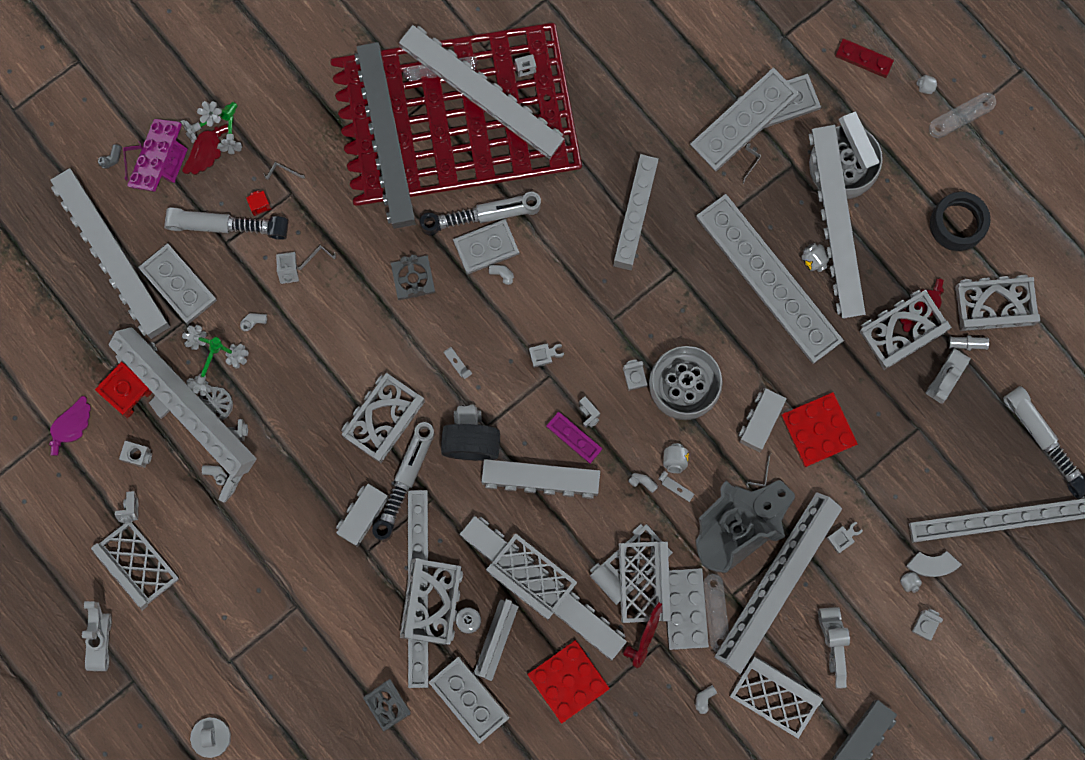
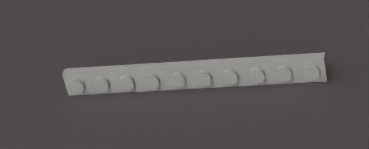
(997, 520)
(418, 548)

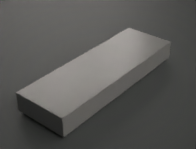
(859, 140)

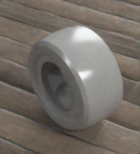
(862, 179)
(679, 406)

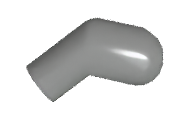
(503, 271)
(251, 319)
(643, 479)

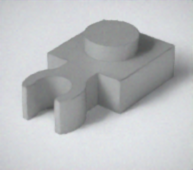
(542, 354)
(842, 539)

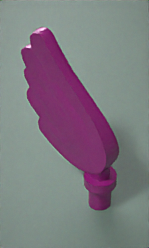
(70, 425)

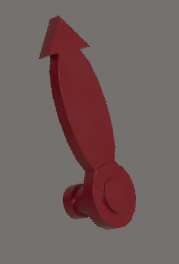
(640, 655)

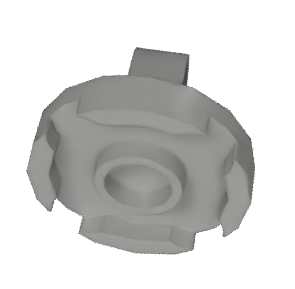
(210, 737)

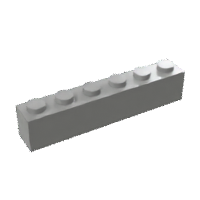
(635, 212)
(541, 478)

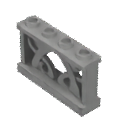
(979, 322)
(894, 353)
(385, 444)
(411, 621)

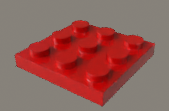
(819, 429)
(568, 681)

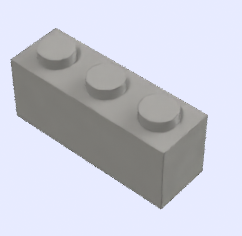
(761, 419)
(361, 514)

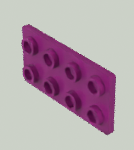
(159, 156)

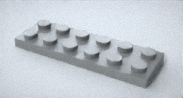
(744, 119)

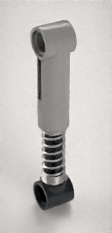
(483, 213)
(180, 220)
(1020, 403)
(404, 479)

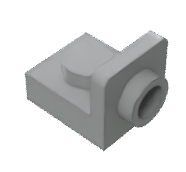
(287, 267)
(634, 375)
(587, 408)
(242, 430)
(130, 510)
(927, 624)

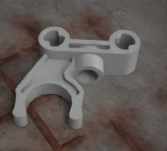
(944, 382)
(98, 625)
(835, 637)

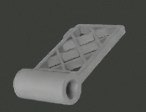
(608, 577)

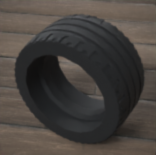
(973, 204)
(470, 442)

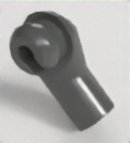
(112, 159)

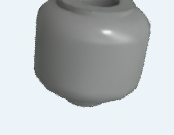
(927, 84)
(911, 582)

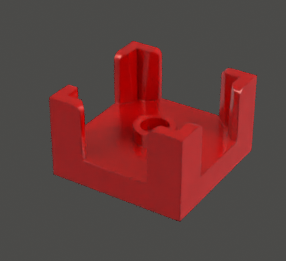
(123, 389)

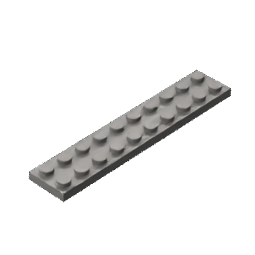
(769, 279)

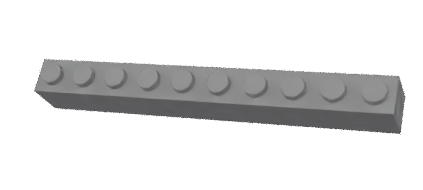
(481, 92)
(838, 221)
(110, 253)
(182, 402)
(778, 583)
(570, 611)

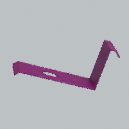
(125, 161)

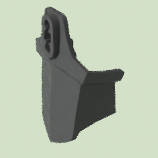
(740, 524)

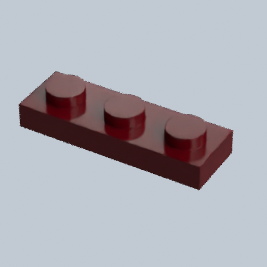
(864, 58)

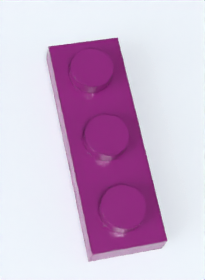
(574, 438)

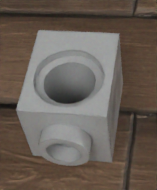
(128, 451)

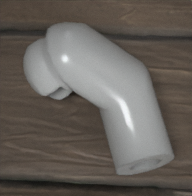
(217, 472)
(702, 699)

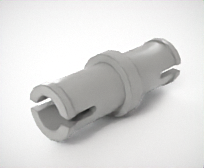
(968, 343)

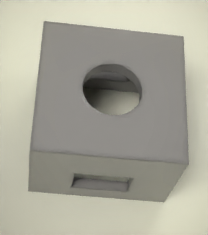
(524, 63)

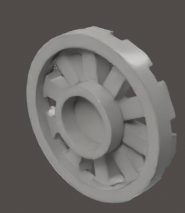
(216, 402)

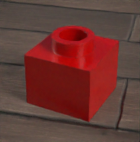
(258, 202)

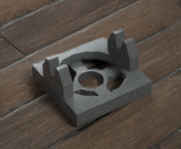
(415, 291)
(377, 710)

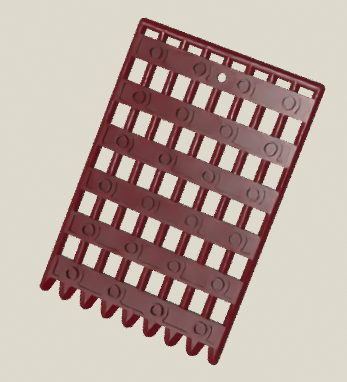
(475, 118)

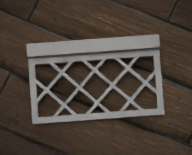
(121, 575)
(660, 576)
(519, 589)
(496, 639)
(788, 684)

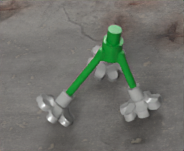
(210, 114)
(197, 337)

